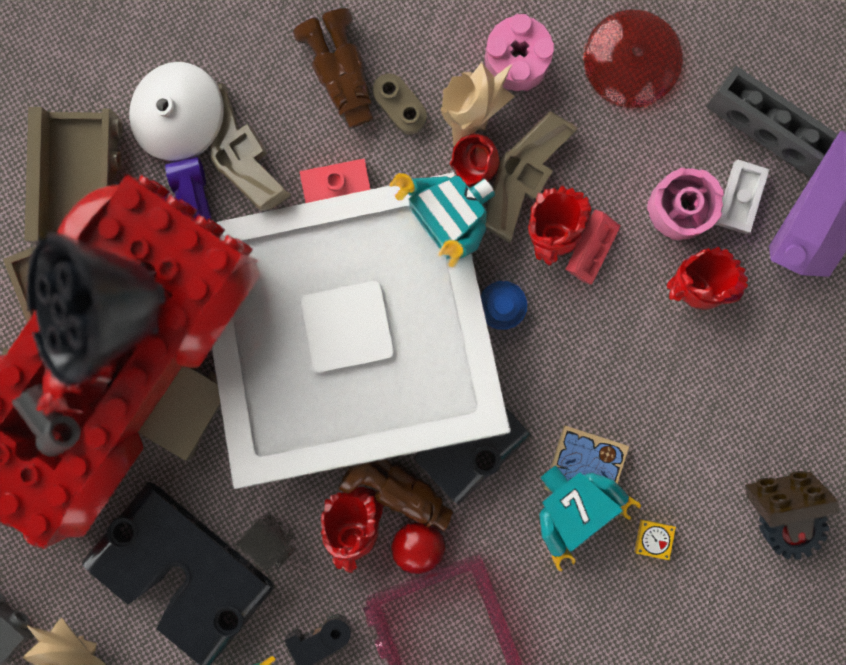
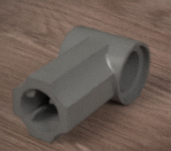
(44, 425)

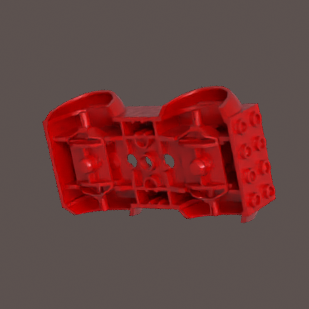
(203, 288)

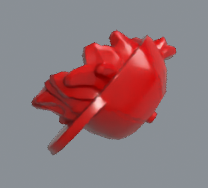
(558, 222)
(708, 280)
(70, 398)
(350, 526)

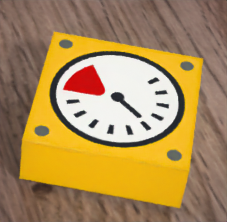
(654, 539)

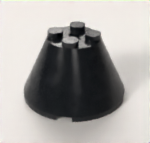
(88, 306)

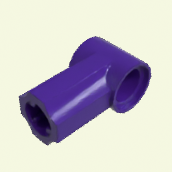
(188, 182)

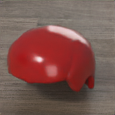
(475, 159)
(417, 548)

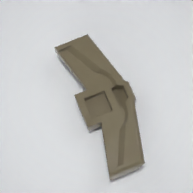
(237, 156)
(523, 172)

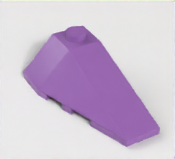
(815, 229)

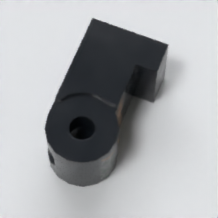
(320, 642)

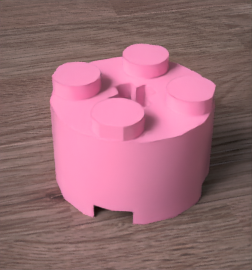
(524, 36)
(705, 202)

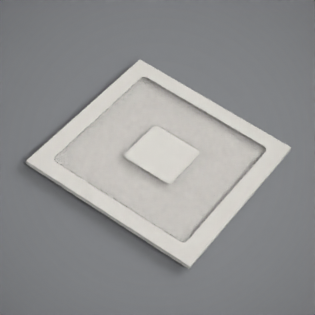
(351, 342)

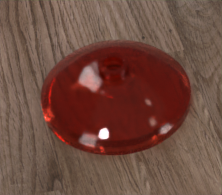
(620, 74)

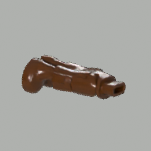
(341, 70)
(399, 491)

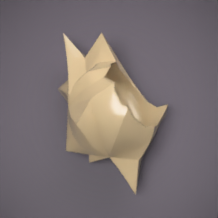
(473, 100)
(61, 647)

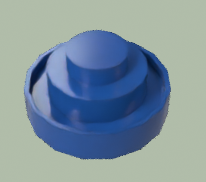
(503, 305)

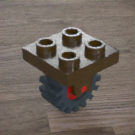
(793, 512)

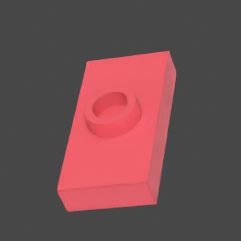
(334, 180)
(593, 247)

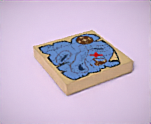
(587, 454)

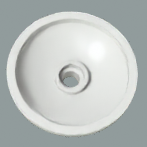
(190, 119)

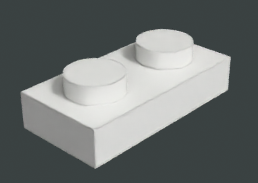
(742, 196)

